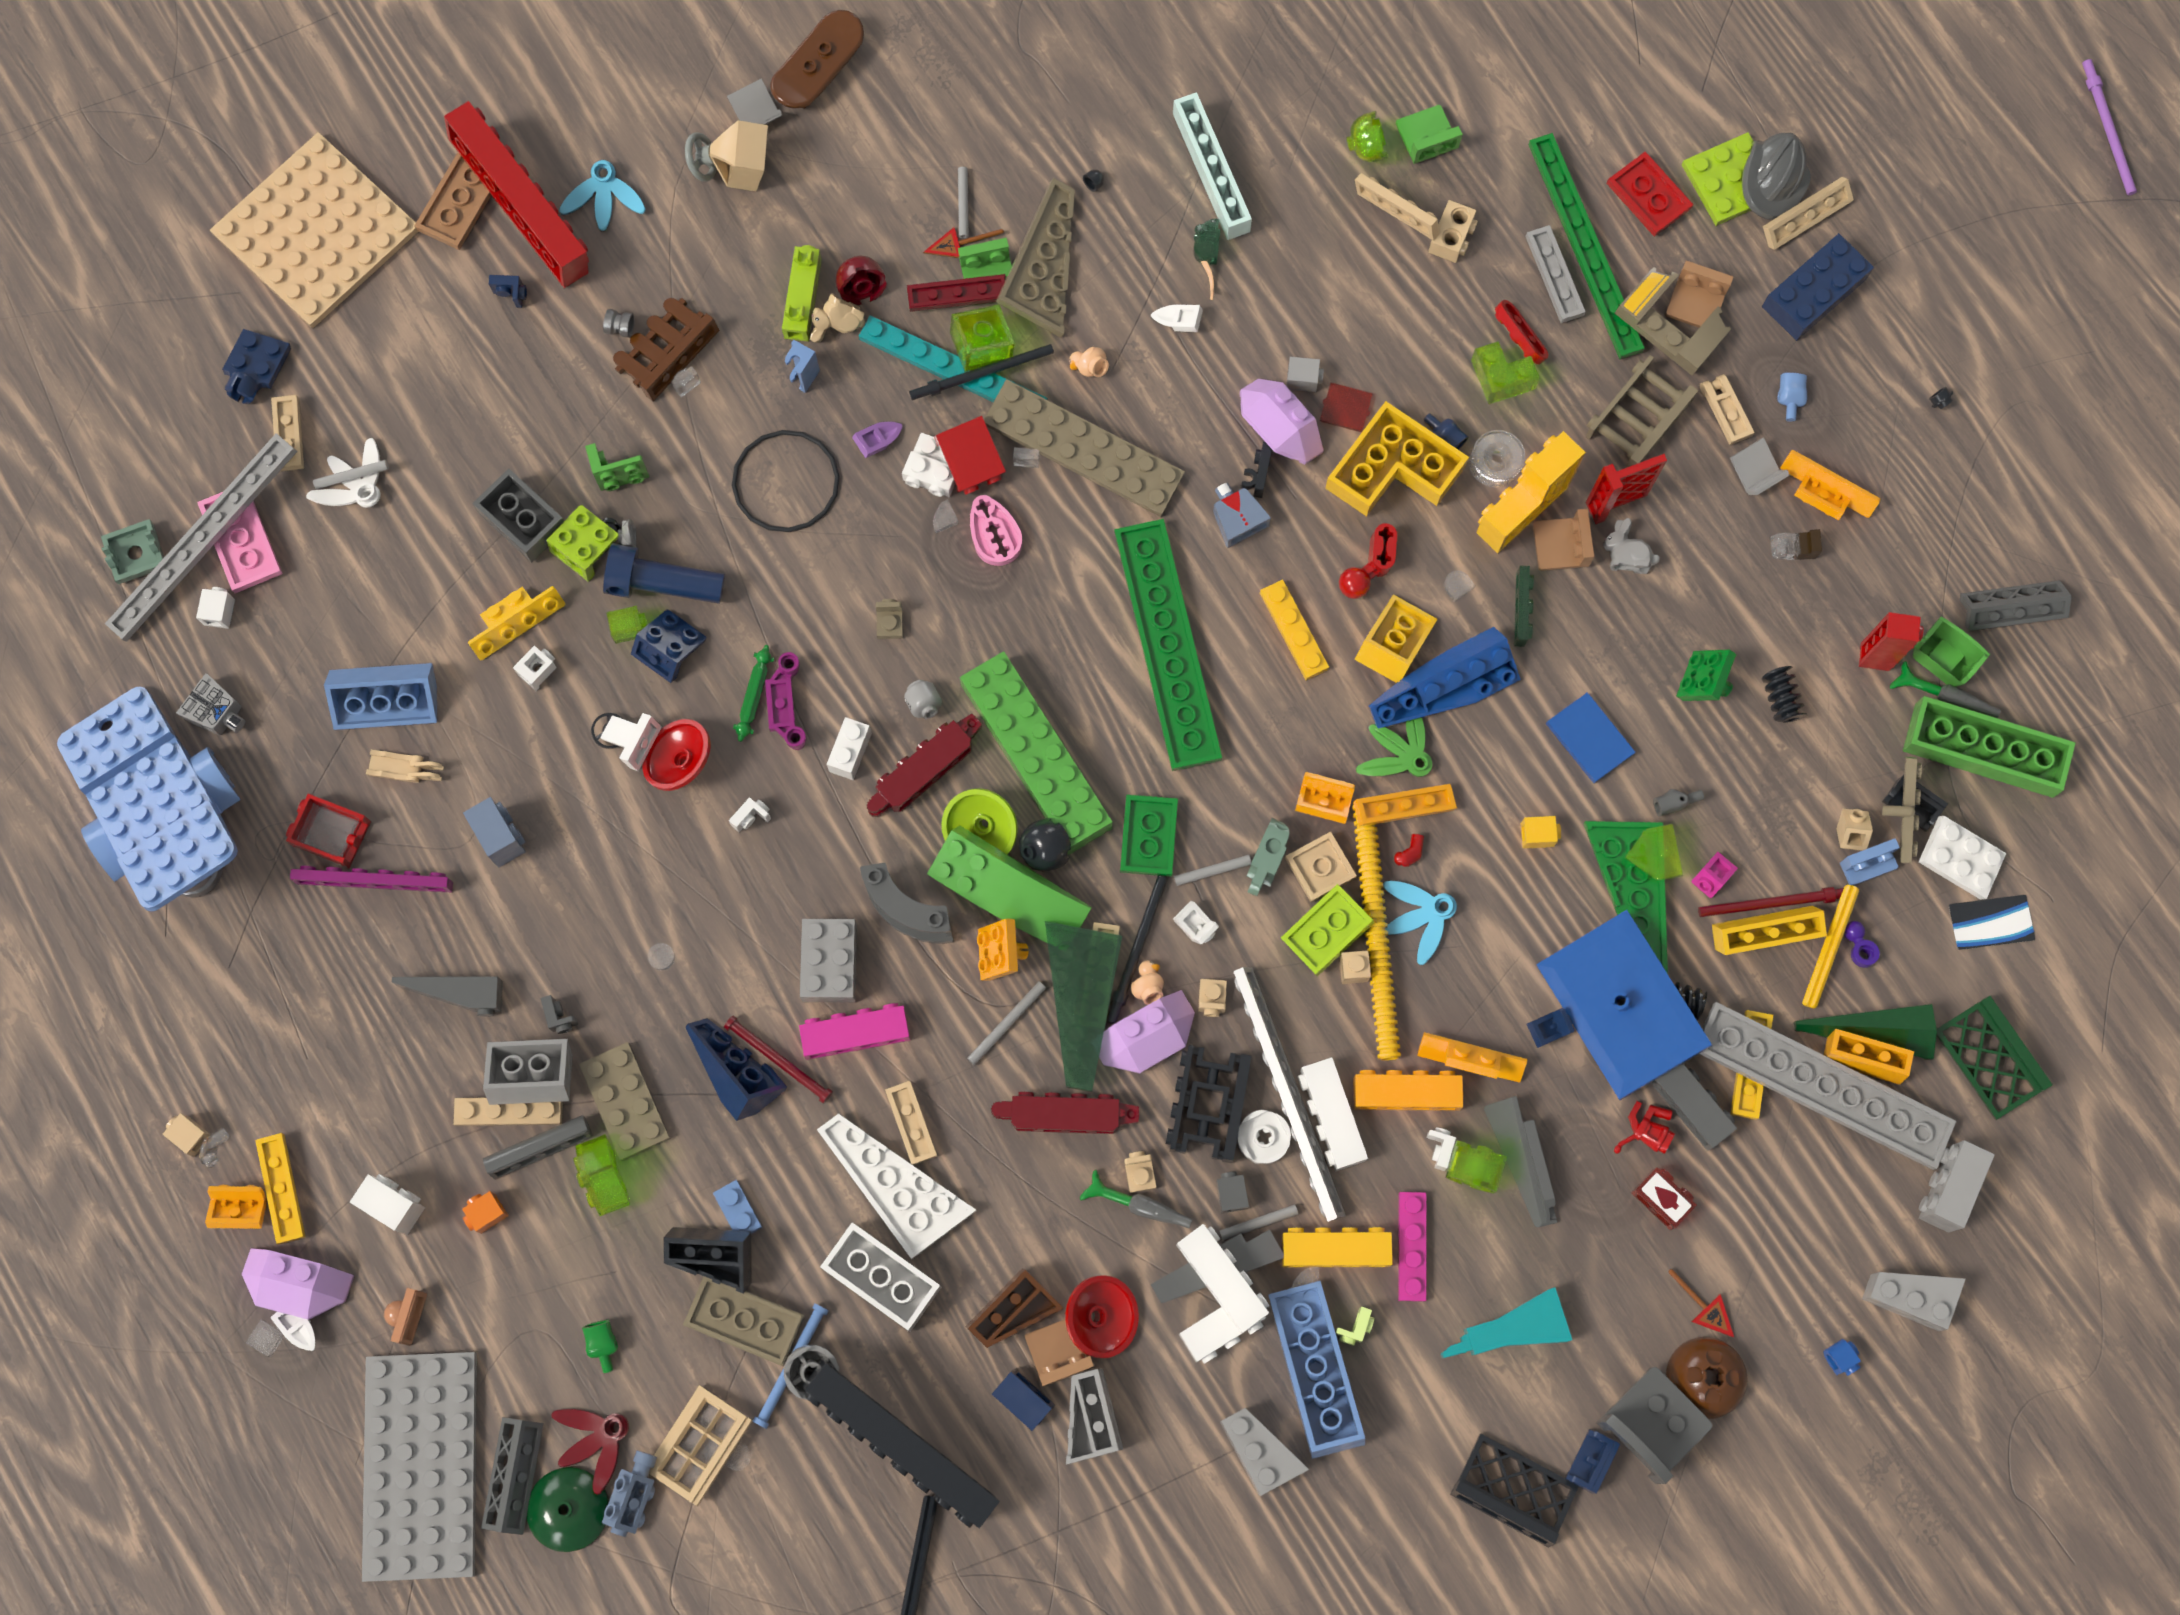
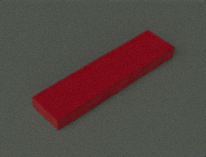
(955, 292)

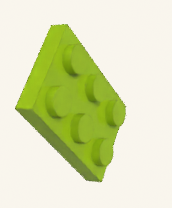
(1327, 930)

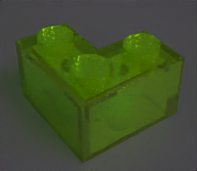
(1503, 379)
(600, 1175)

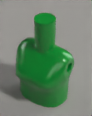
(600, 1343)

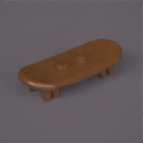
(818, 59)

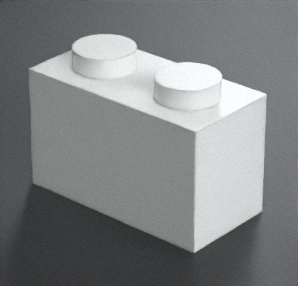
(849, 748)

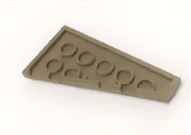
(1041, 268)

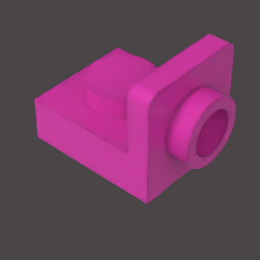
(1714, 875)

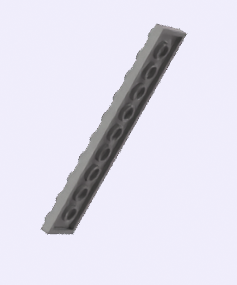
(1826, 1086)

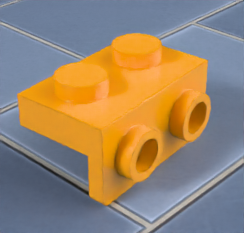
(1325, 797)
(236, 1207)

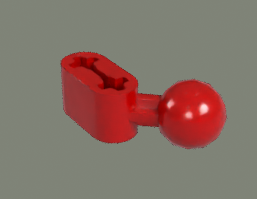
(1356, 581)

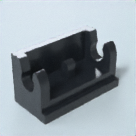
(1930, 804)

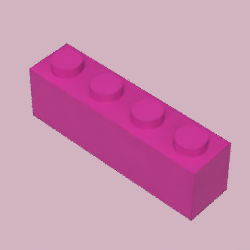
(854, 1032)

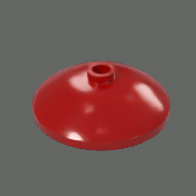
(677, 755)
(1114, 1316)

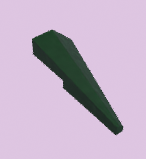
(1903, 1027)

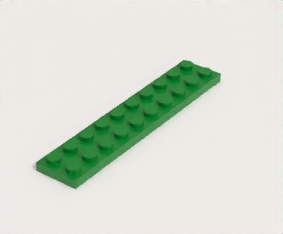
(1168, 645)

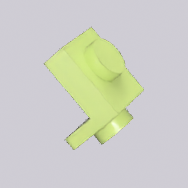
(1362, 1324)

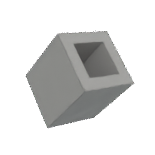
(1304, 374)

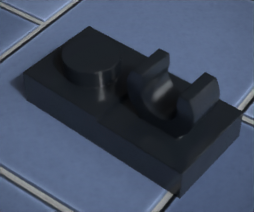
(1258, 481)

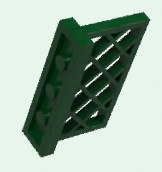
(2011, 1043)

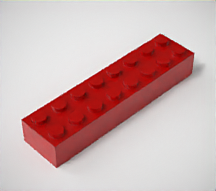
(517, 194)

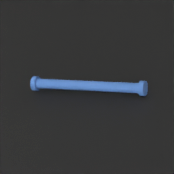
(780, 1384)

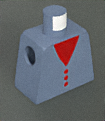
(1238, 515)

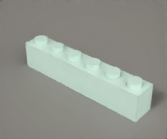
(1212, 166)

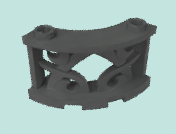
(905, 915)

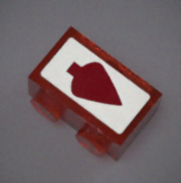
(1664, 1198)

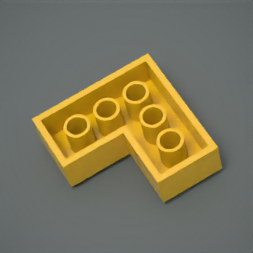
(1393, 449)
(1542, 482)

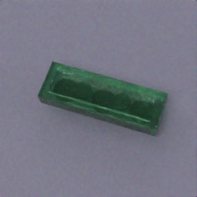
(1523, 606)

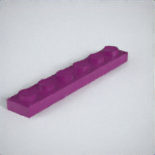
(362, 879)

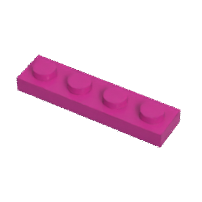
(1412, 1246)

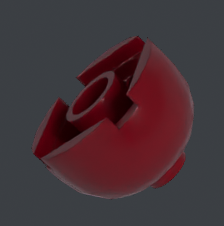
(860, 279)

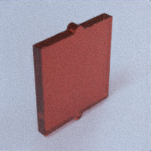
(1346, 407)

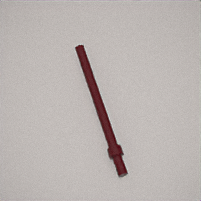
(1826, 895)

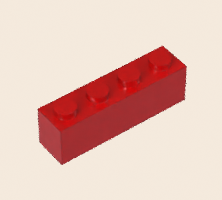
(1890, 641)

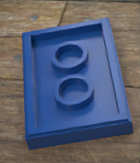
(1590, 737)

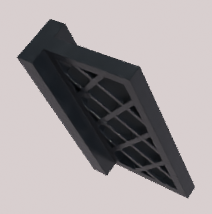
(1511, 1514)

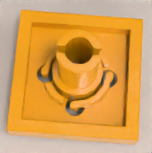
(999, 950)

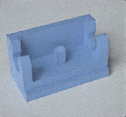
(805, 364)

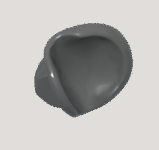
(1775, 175)

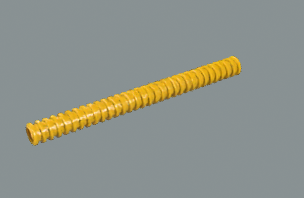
(1377, 941)

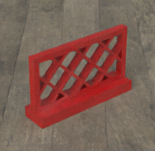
(1622, 486)

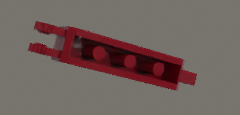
(924, 767)
(1066, 1114)

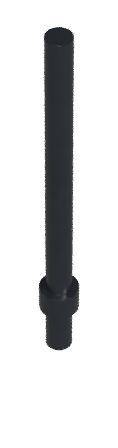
(935, 387)
(1120, 996)

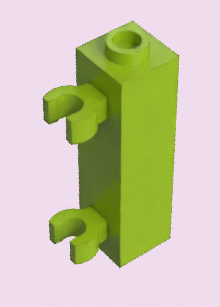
(801, 293)

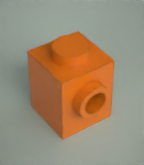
(483, 1212)

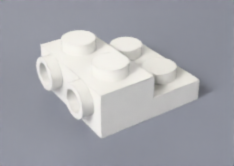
(928, 468)

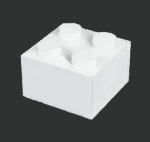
(383, 1201)

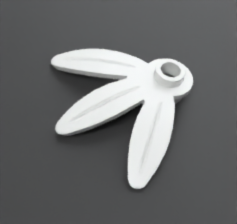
(361, 490)

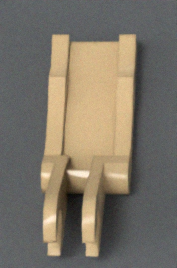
(401, 767)

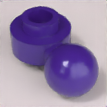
(1855, 932)

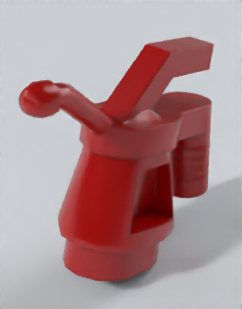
(1650, 1133)

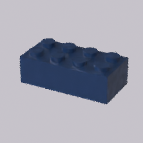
(1817, 287)

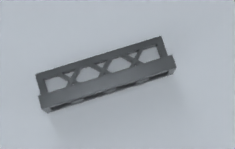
(2016, 608)
(515, 1476)

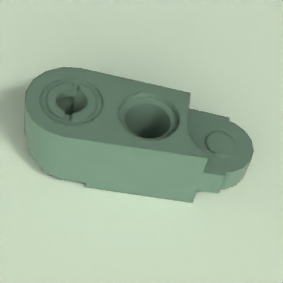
(1268, 856)

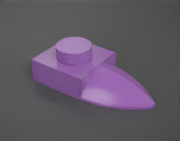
(876, 437)

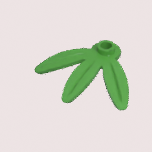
(1406, 753)

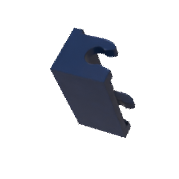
(1023, 1399)
(1592, 1461)

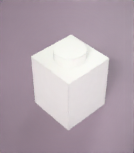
(215, 607)

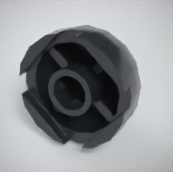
(1044, 845)

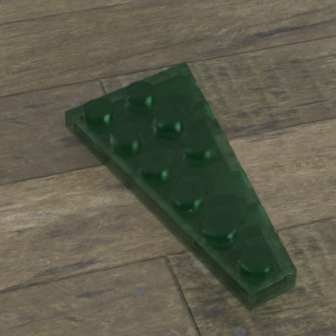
(1082, 979)

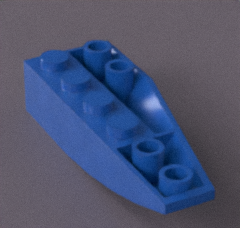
(1450, 680)

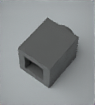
(1232, 1192)

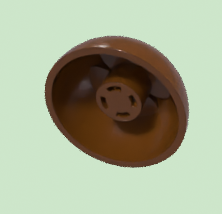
(1689, 1374)

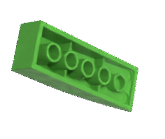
(1004, 885)

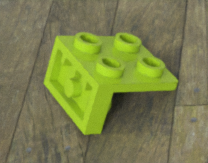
(581, 541)

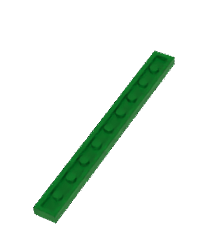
(1584, 243)

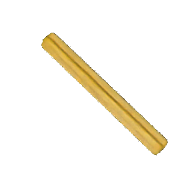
(1830, 946)

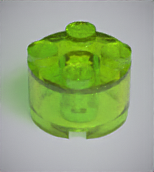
(1476, 1167)

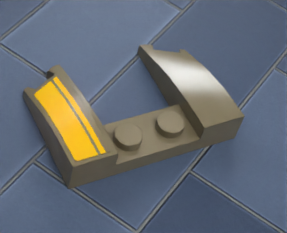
(1685, 351)

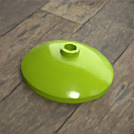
(975, 804)

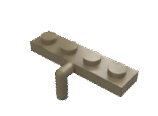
(1909, 821)

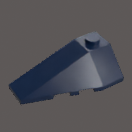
(738, 1079)

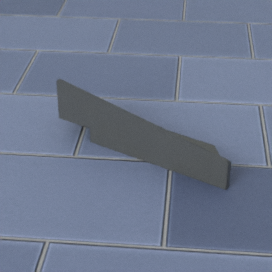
(1524, 1157)
(1248, 1255)

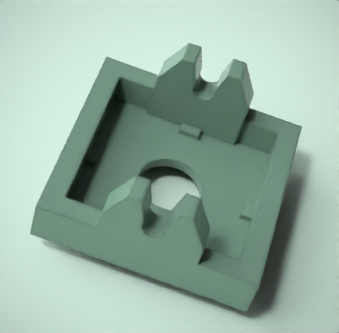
(121, 541)

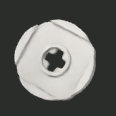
(1258, 1151)

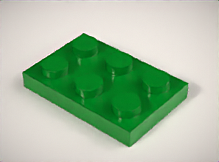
(1149, 835)

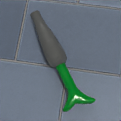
(1945, 693)
(1138, 1203)

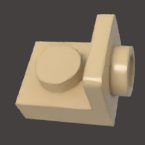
(1212, 997)
(1139, 1172)

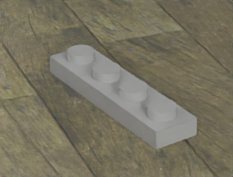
(1555, 274)

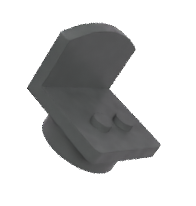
(1656, 1423)

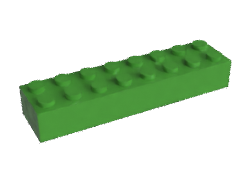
(1035, 750)

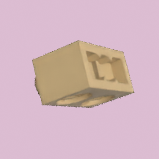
(1452, 231)

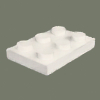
(1962, 857)

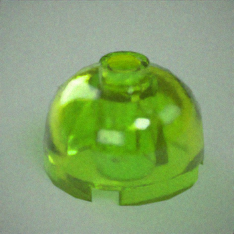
(1367, 138)

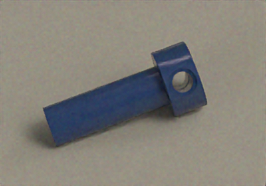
(628, 572)

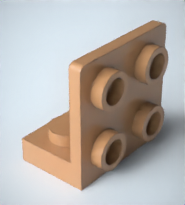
(1697, 294)
(1564, 542)
(1056, 1354)

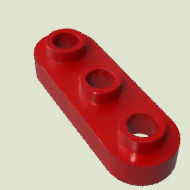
(1521, 332)

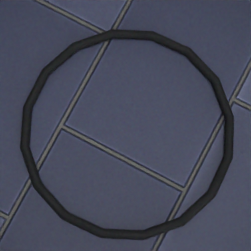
(771, 435)

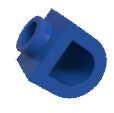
(1843, 1357)

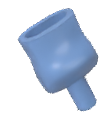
(1792, 393)

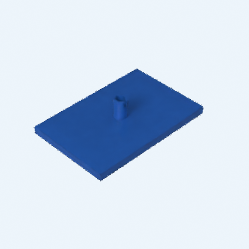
(1631, 1040)

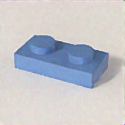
(737, 1208)

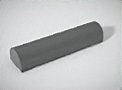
(537, 1147)

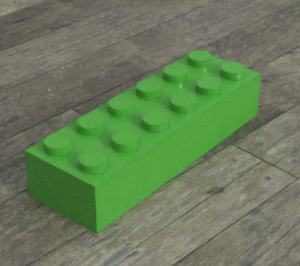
(1989, 747)

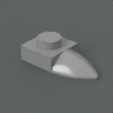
(627, 535)

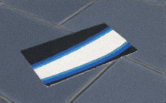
(1991, 922)

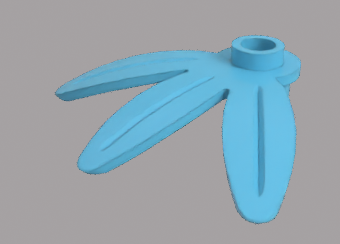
(603, 200)
(1415, 919)

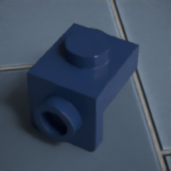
(1550, 1027)

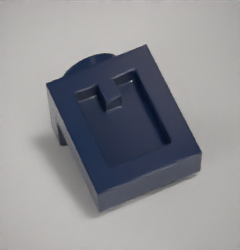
(506, 285)

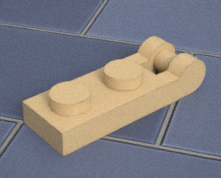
(1727, 409)

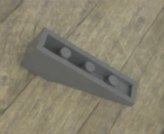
(471, 993)

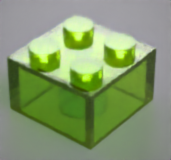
(981, 337)

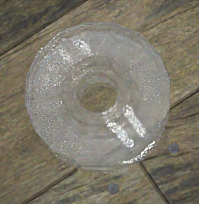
(1500, 444)

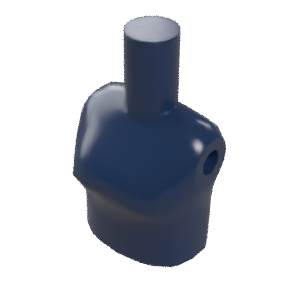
(1447, 430)

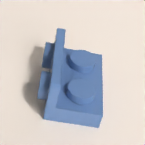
(1870, 862)

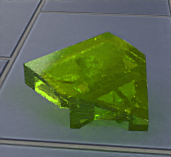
(1657, 853)

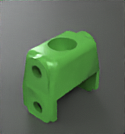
(1949, 653)

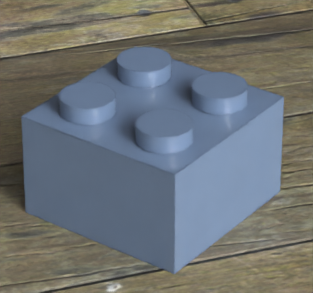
(495, 833)

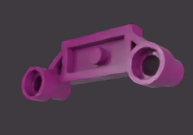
(781, 704)

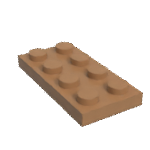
(454, 205)

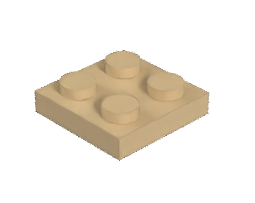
(1320, 866)

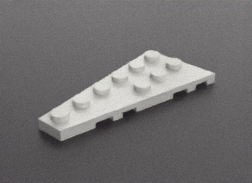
(903, 1196)

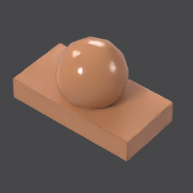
(405, 1316)

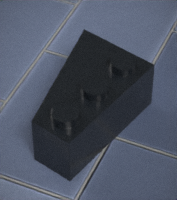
(711, 1253)

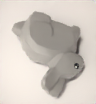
(1629, 553)

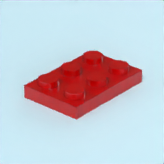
(1649, 194)

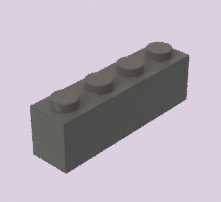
(1695, 1106)

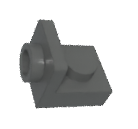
(553, 1011)

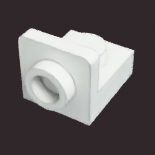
(745, 815)
(1442, 1153)

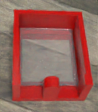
(327, 830)

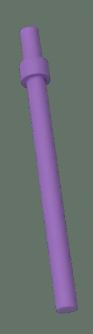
(2094, 84)

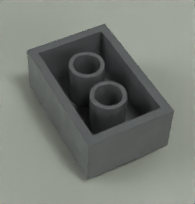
(518, 514)

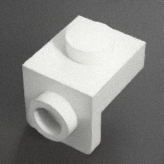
(1196, 923)

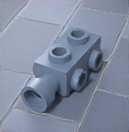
(630, 1496)

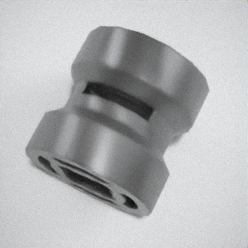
(615, 323)

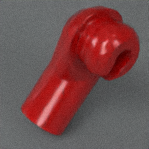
(1411, 854)

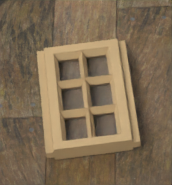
(699, 1445)

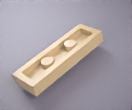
(288, 425)
(911, 1123)

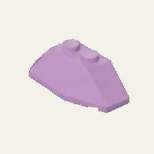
(1281, 420)
(1148, 1034)
(294, 1284)

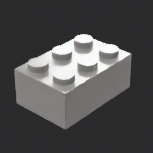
(828, 960)
(528, 1071)
(1955, 1186)

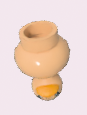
(1090, 363)
(1150, 983)

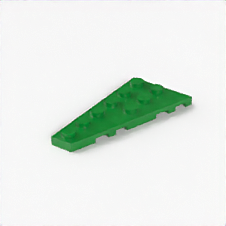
(1629, 885)

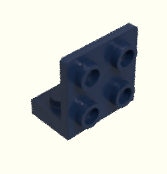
(666, 644)

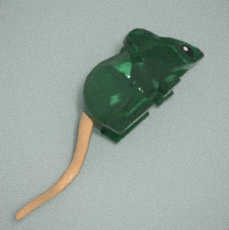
(1207, 247)

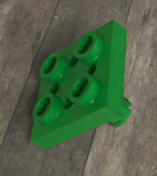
(1707, 676)

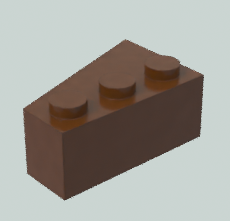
(1013, 1309)

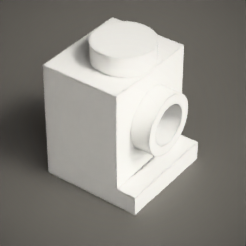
(527, 664)

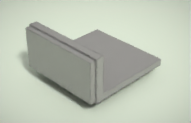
(754, 104)
(1757, 468)

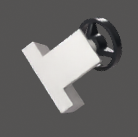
(633, 737)

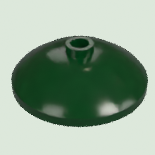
(585, 1515)

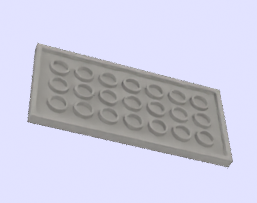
(419, 1467)

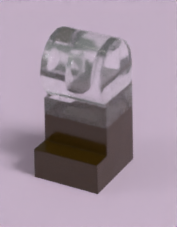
(1796, 545)

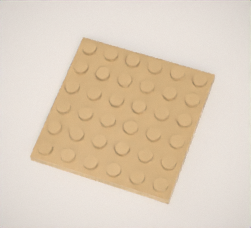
(315, 230)

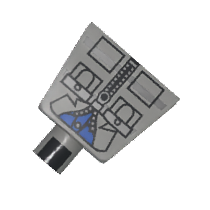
(211, 708)

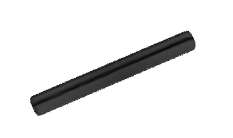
(919, 1556)

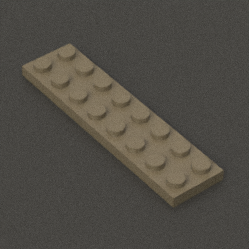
(1083, 448)

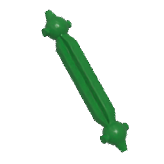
(753, 693)

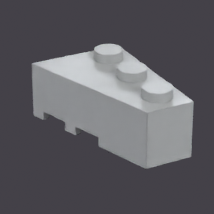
(1916, 1297)
(1092, 1418)
(1260, 1452)

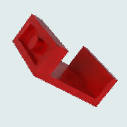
(970, 455)

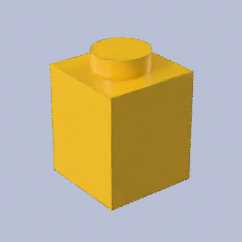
(1540, 832)

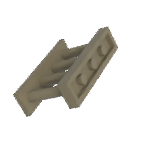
(1650, 434)

